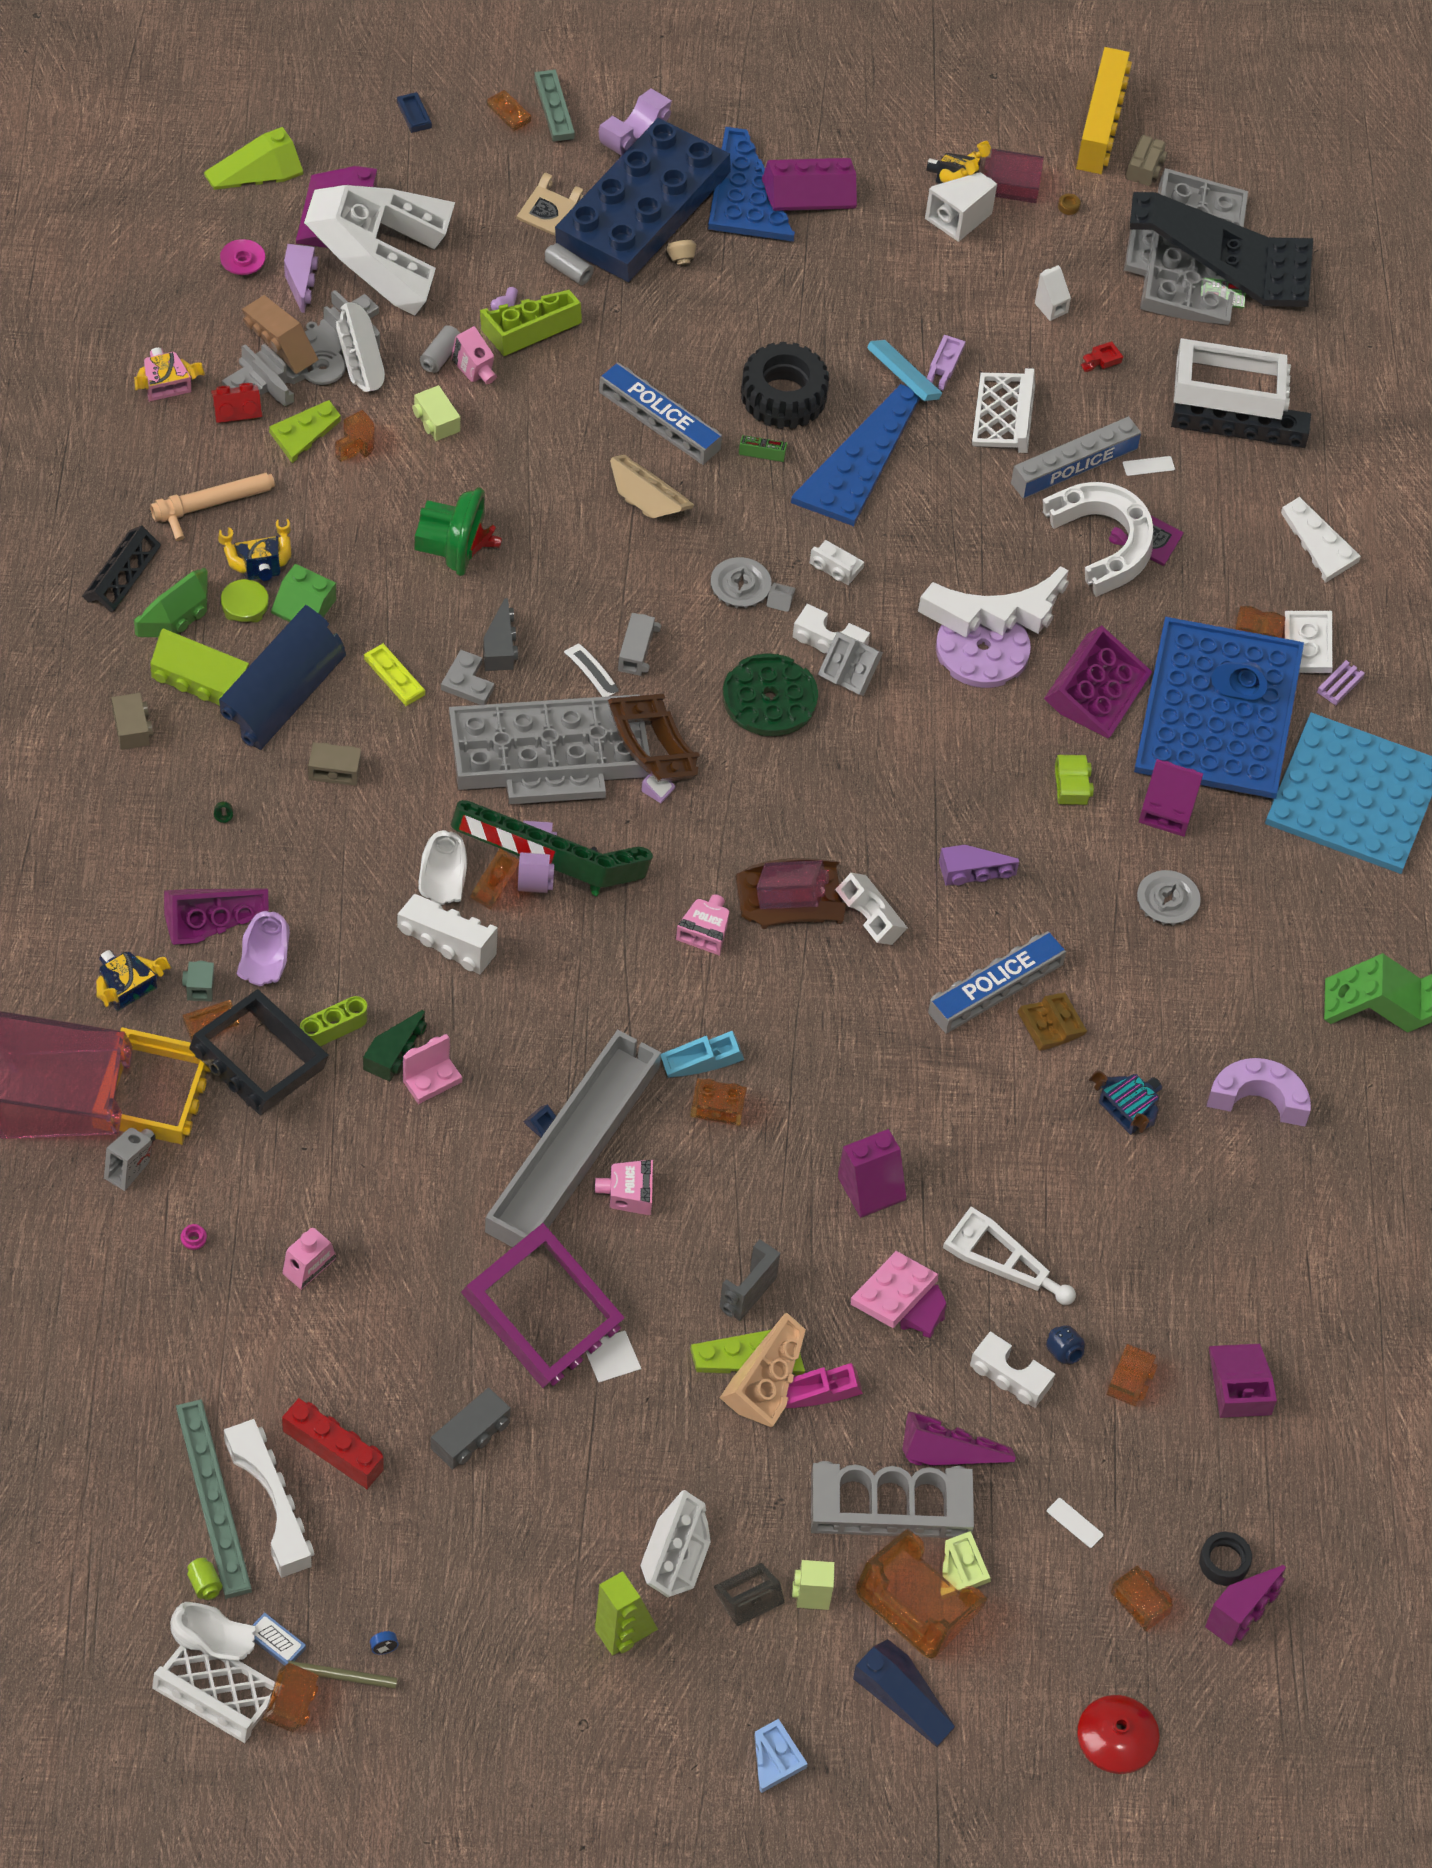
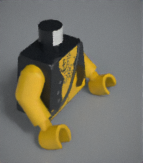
(957, 166)

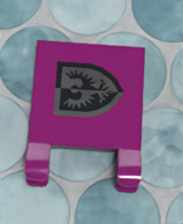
(1164, 540)

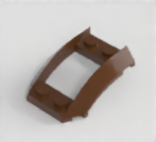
(681, 760)
(829, 907)

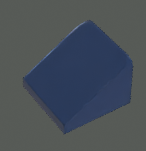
(540, 1120)

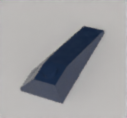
(900, 1686)

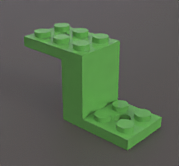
(1383, 988)

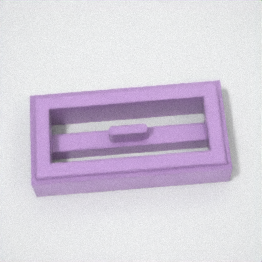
(1350, 671)

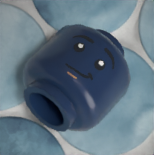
(1065, 1344)

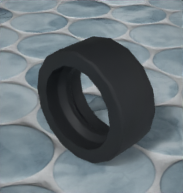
(1230, 1540)

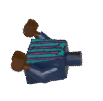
(1129, 1099)

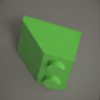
(303, 588)

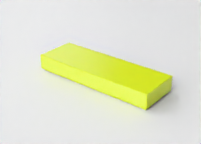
(394, 674)

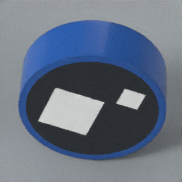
(384, 1642)

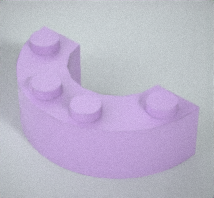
(621, 135)
(534, 869)
(1266, 1080)

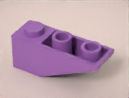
(971, 864)

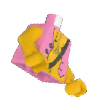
(166, 375)

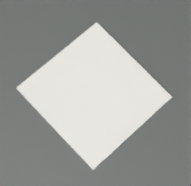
(613, 1357)

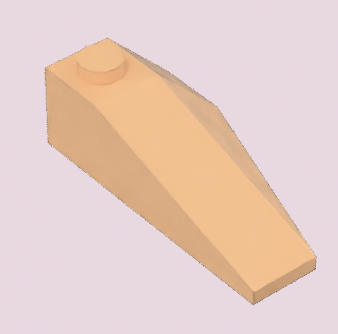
(763, 1380)

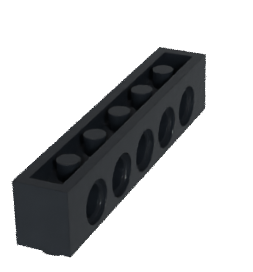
(1290, 431)

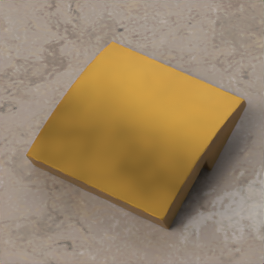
(1052, 1021)

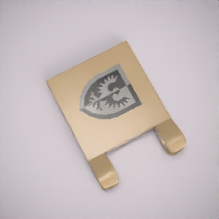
(547, 208)

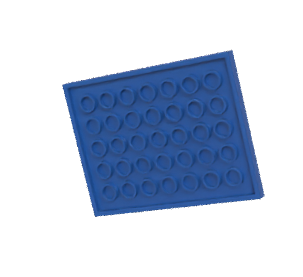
(1225, 737)

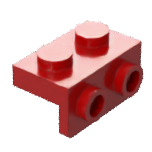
(236, 403)

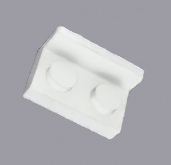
(836, 562)

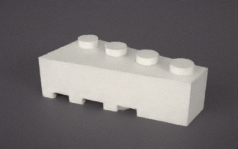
(449, 933)

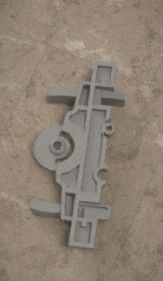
(272, 373)

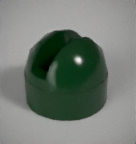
(218, 815)

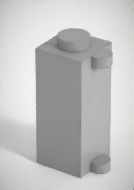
(637, 644)

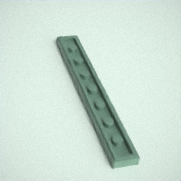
(213, 1499)

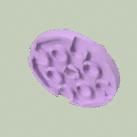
(984, 668)

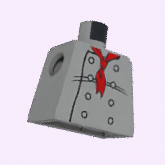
(128, 1157)

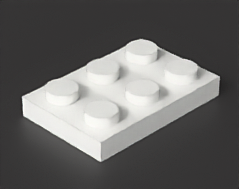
(1315, 631)

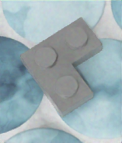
(463, 682)

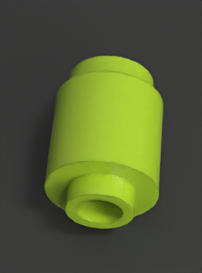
(204, 1579)

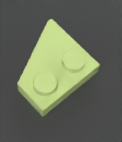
(964, 1563)

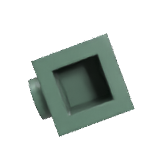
(199, 981)

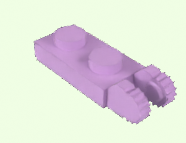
(946, 360)

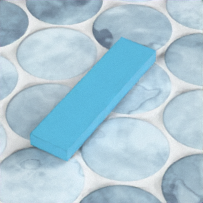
(904, 370)

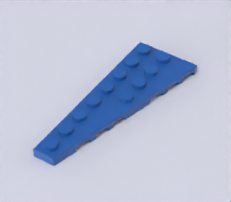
(850, 474)

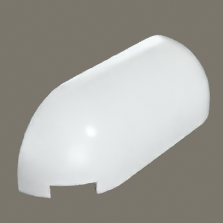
(360, 347)

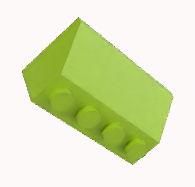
(194, 667)

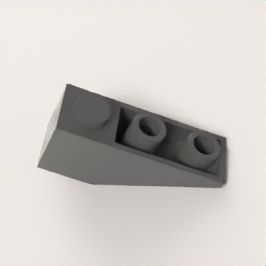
(498, 641)

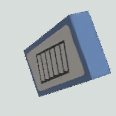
(277, 1640)

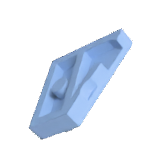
(776, 1755)

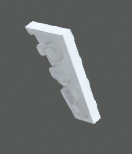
(1325, 546)

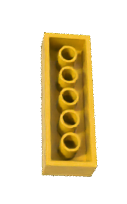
(1104, 111)

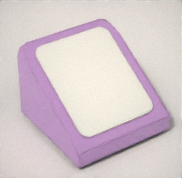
(657, 790)

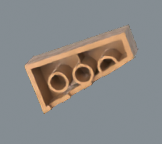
(280, 333)

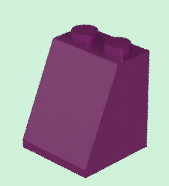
(873, 1173)

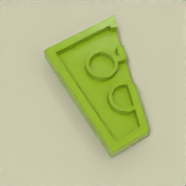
(302, 429)

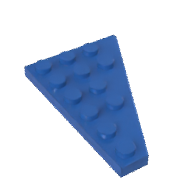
(741, 198)

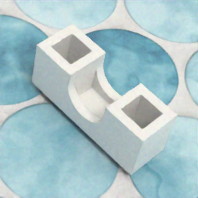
(812, 630)
(882, 920)
(1026, 1384)

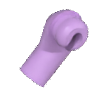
(509, 299)

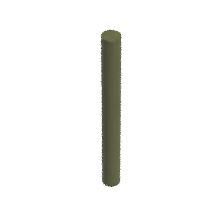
(348, 1675)

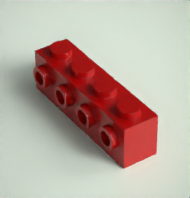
(333, 1443)

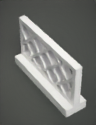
(1023, 406)
(207, 1706)

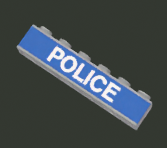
(660, 413)
(1075, 457)
(996, 981)

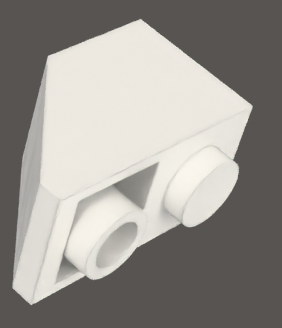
(1052, 293)

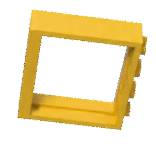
(177, 1050)

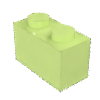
(436, 413)
(814, 1584)

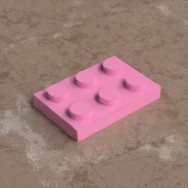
(894, 1289)

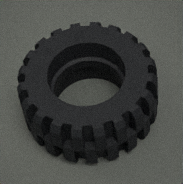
(786, 363)

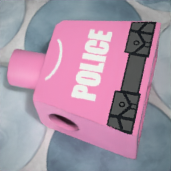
(473, 356)
(705, 925)
(629, 1186)
(309, 1253)

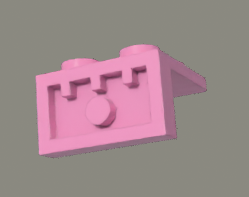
(429, 1069)

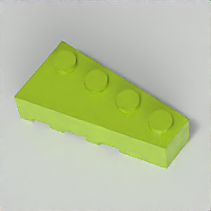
(530, 321)
(621, 1615)

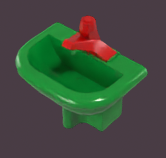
(455, 530)

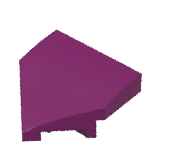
(926, 1313)

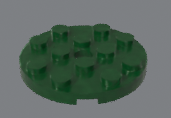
(754, 711)

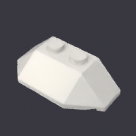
(677, 1546)

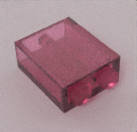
(1015, 174)
(792, 884)

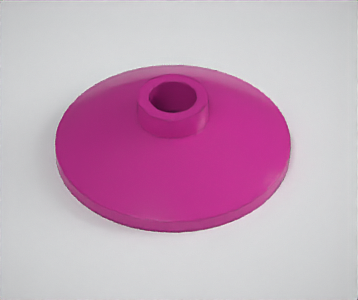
(242, 257)

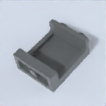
(738, 1300)

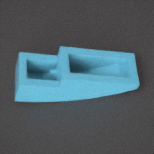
(702, 1055)

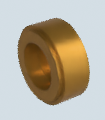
(1069, 204)

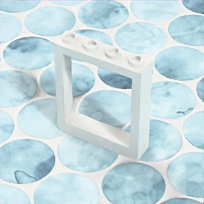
(1228, 397)

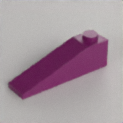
(933, 1444)

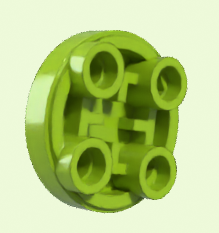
(244, 601)

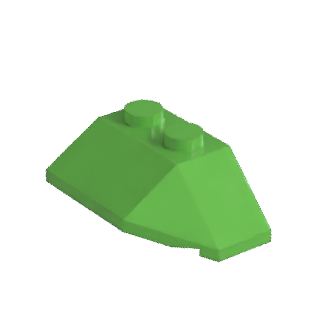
(176, 606)

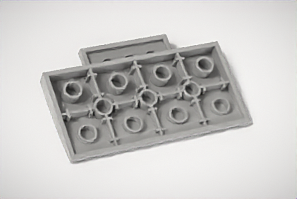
(1172, 275)
(542, 748)

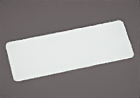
(1148, 465)
(1075, 1522)

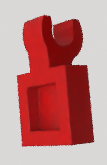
(1103, 355)

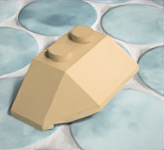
(646, 489)

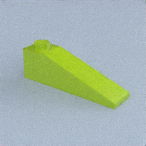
(263, 159)

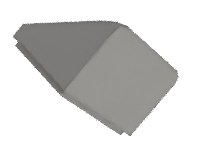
(780, 597)

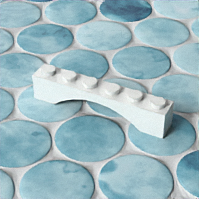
(249, 1452)

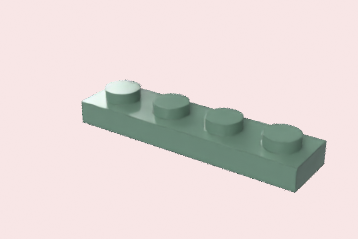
(554, 105)

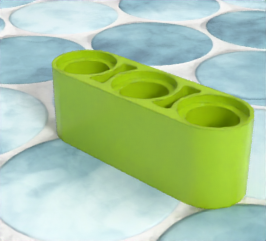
(341, 1013)

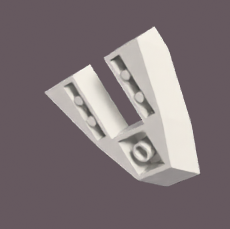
(348, 223)

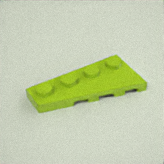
(731, 1353)

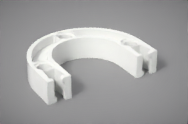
(1116, 503)

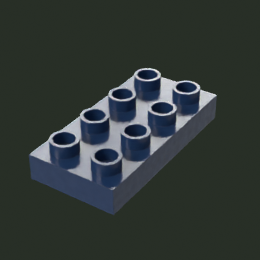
(643, 199)

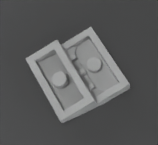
(850, 663)

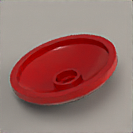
(1113, 1748)

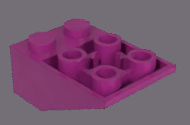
(1170, 797)
(1242, 1380)
(1243, 1604)

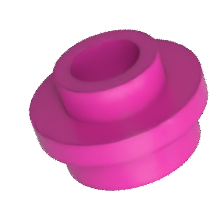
(193, 1230)

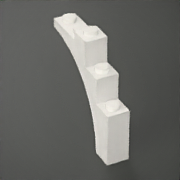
(967, 611)

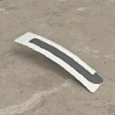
(592, 669)

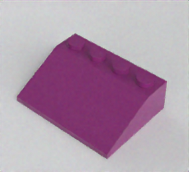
(346, 176)
(1098, 683)

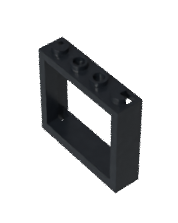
(282, 1028)

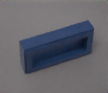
(414, 112)

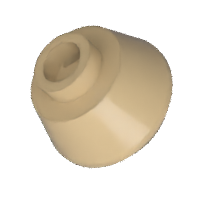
(682, 251)

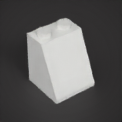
(961, 204)

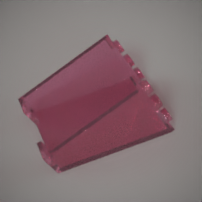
(59, 1077)

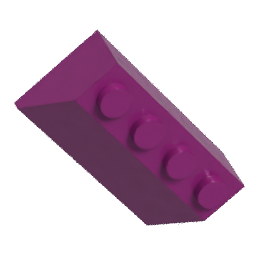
(810, 184)

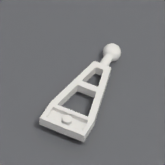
(971, 1230)

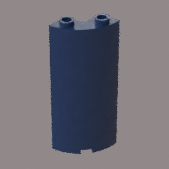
(282, 677)

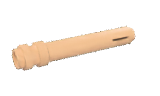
(177, 506)

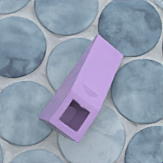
(299, 268)

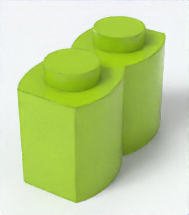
(1072, 779)

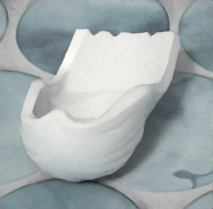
(443, 868)
(211, 1632)

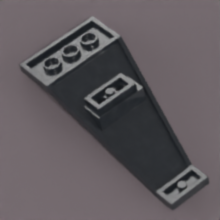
(1261, 266)

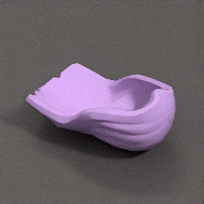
(264, 949)

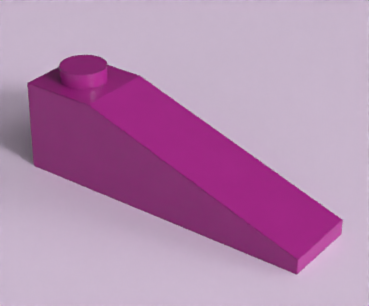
(205, 912)

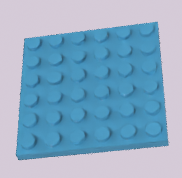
(1354, 793)

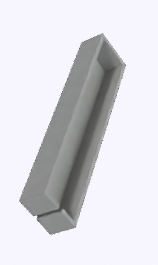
(573, 1140)

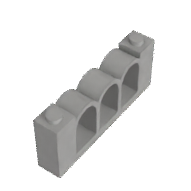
(954, 1484)

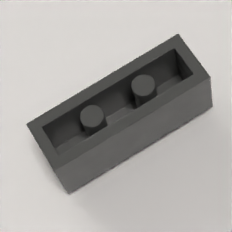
(471, 1429)

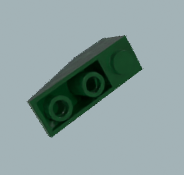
(387, 1050)

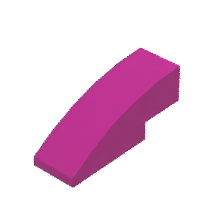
(823, 1386)

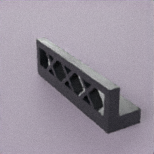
(115, 564)

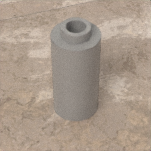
(568, 264)
(439, 349)

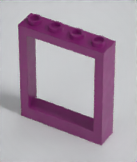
(507, 1332)

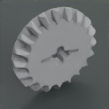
(727, 576)
(1159, 886)

